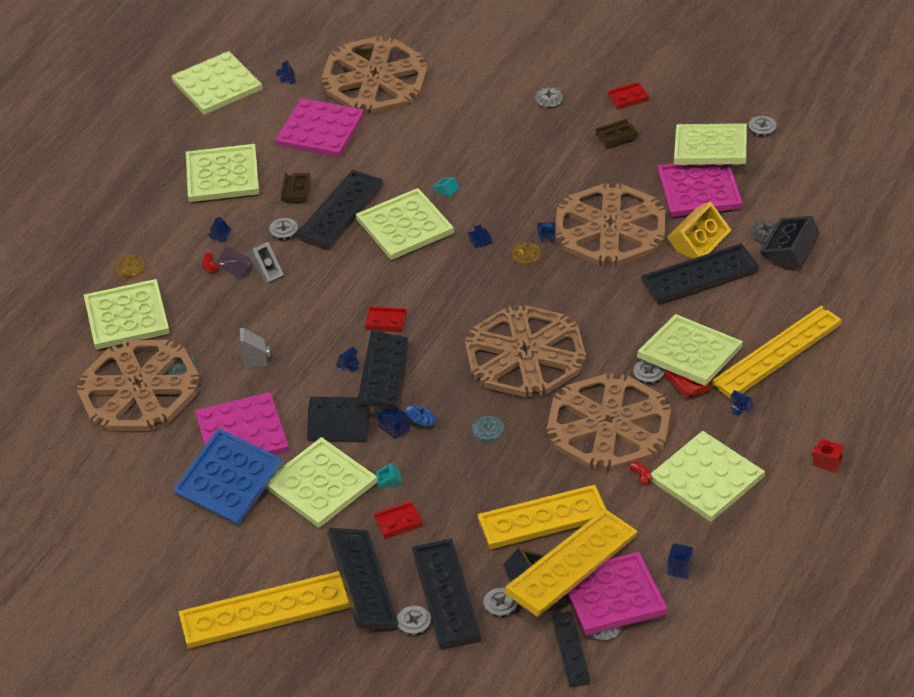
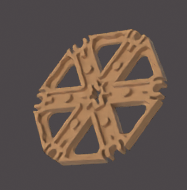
(363, 73)
(598, 226)
(537, 345)
(127, 391)
(595, 422)

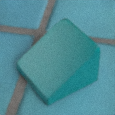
(446, 186)
(389, 476)

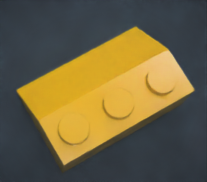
(699, 232)

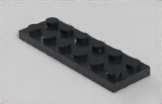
(339, 209)
(699, 273)
(382, 370)
(362, 579)
(446, 593)

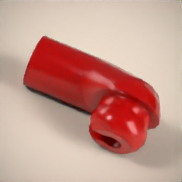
(208, 264)
(645, 473)

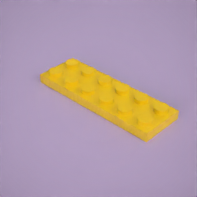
(540, 516)

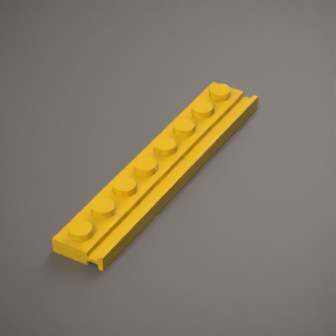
(777, 352)

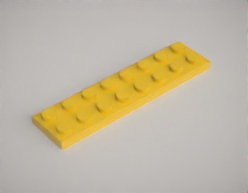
(570, 562)
(263, 609)

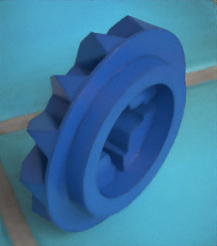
(420, 415)

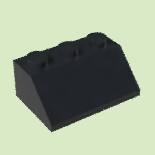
(791, 241)
(337, 419)
(523, 560)

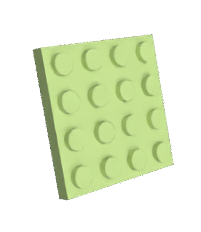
(216, 82)
(710, 144)
(222, 173)
(404, 223)
(126, 314)
(690, 349)
(707, 476)
(320, 482)

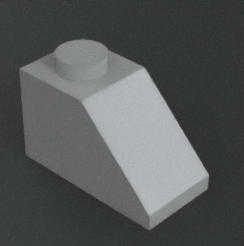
(265, 262)
(253, 349)

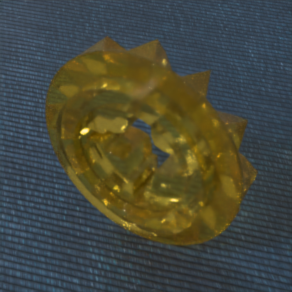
(531, 256)
(128, 261)

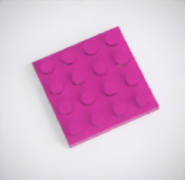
(319, 127)
(695, 185)
(247, 418)
(616, 595)

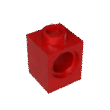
(827, 455)

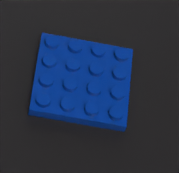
(228, 476)

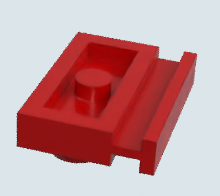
(628, 95)
(385, 319)
(685, 385)
(398, 520)

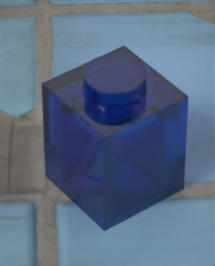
(393, 422)
(680, 561)

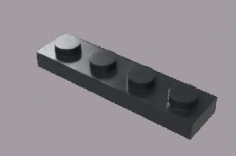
(570, 649)

